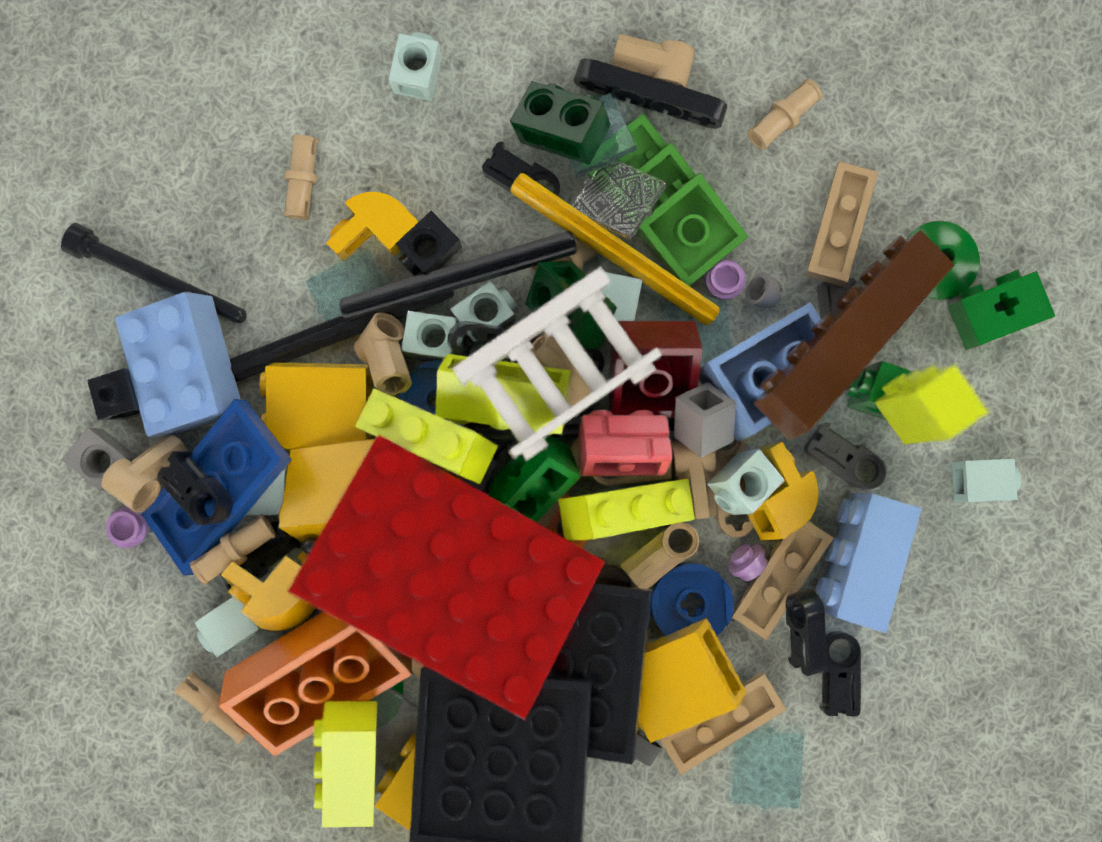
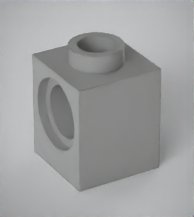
(87, 450)

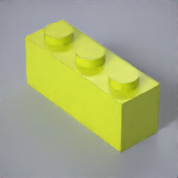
(471, 404)
(930, 405)
(427, 436)
(626, 510)
(346, 763)

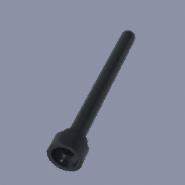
(82, 242)

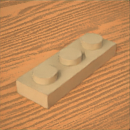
(841, 224)
(785, 574)
(707, 738)

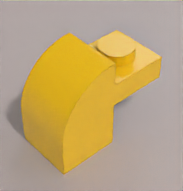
(373, 215)
(791, 502)
(269, 602)

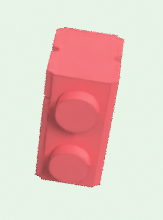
(624, 444)

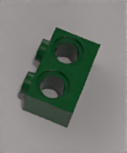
(550, 122)
(551, 281)

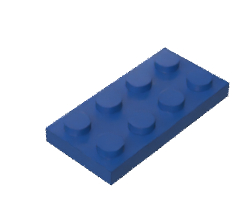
(244, 461)

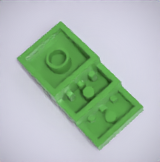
(689, 221)

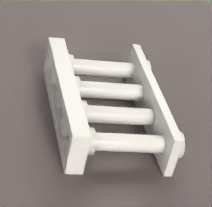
(553, 321)

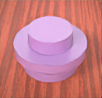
(725, 280)
(126, 528)
(748, 561)

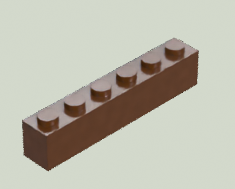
(853, 335)

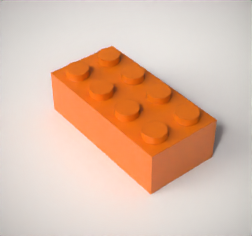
(288, 681)

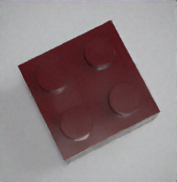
(675, 370)

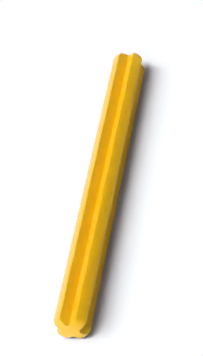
(614, 249)

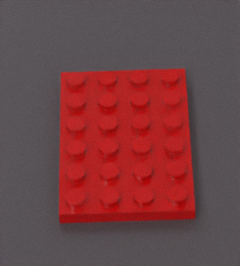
(448, 576)

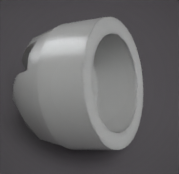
(766, 284)

